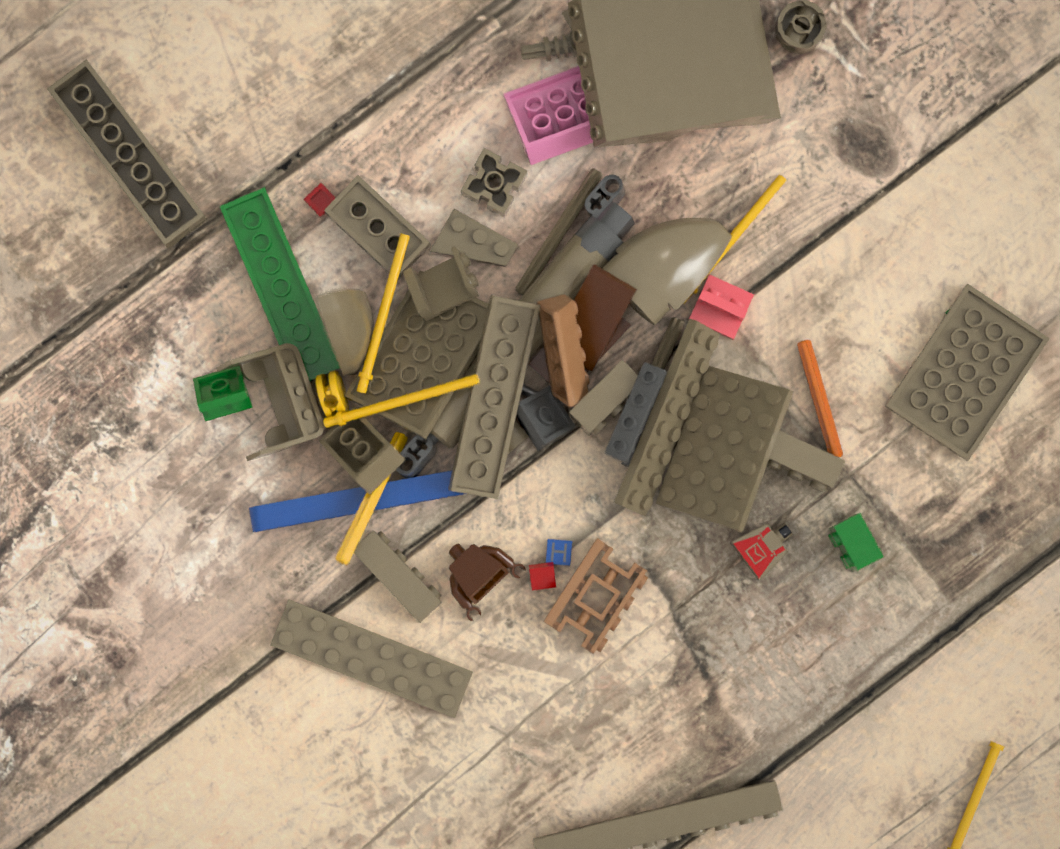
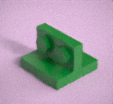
(221, 393)

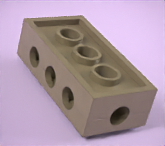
(377, 211)

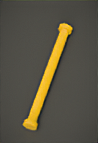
(976, 795)

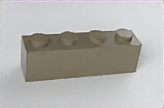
(397, 576)

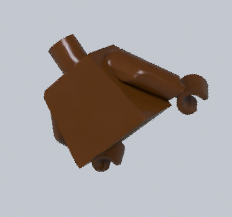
(477, 573)

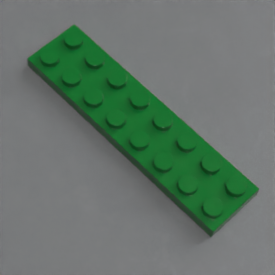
(279, 280)

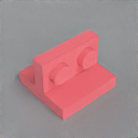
(721, 306)

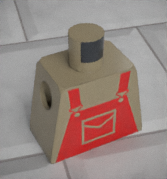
(762, 548)

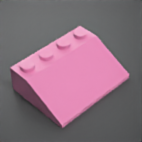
(550, 115)

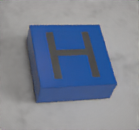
(559, 552)

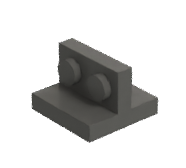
(543, 418)

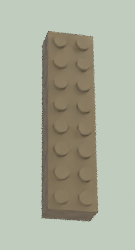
(127, 154)

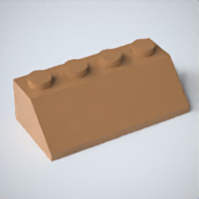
(563, 349)

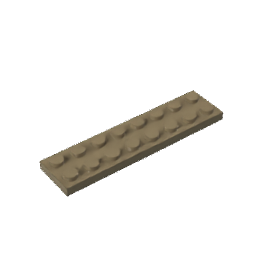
(495, 400)
(667, 417)
(371, 658)

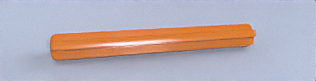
(819, 398)

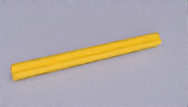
(365, 511)

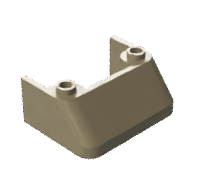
(289, 395)

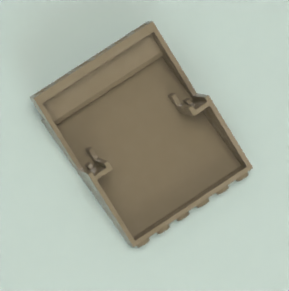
(671, 67)

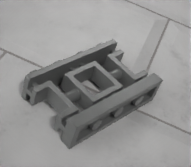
(635, 413)

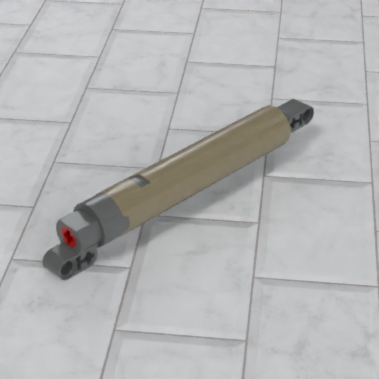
(590, 245)

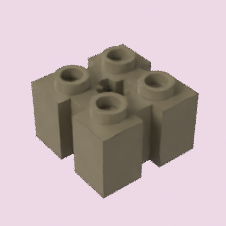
(490, 167)

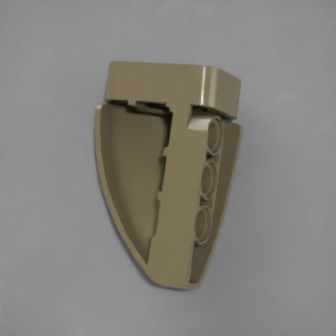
(668, 263)
(348, 326)

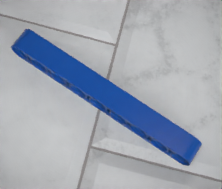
(348, 501)

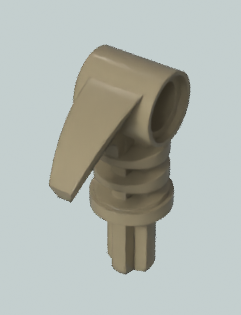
(551, 48)

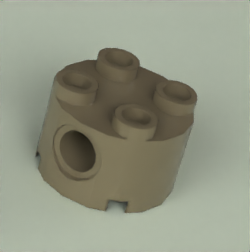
(800, 26)

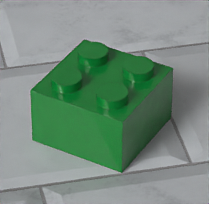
(855, 543)

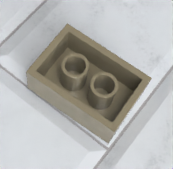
(604, 399)
(362, 452)
(805, 462)

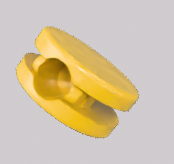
(332, 395)

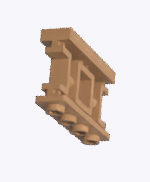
(580, 586)

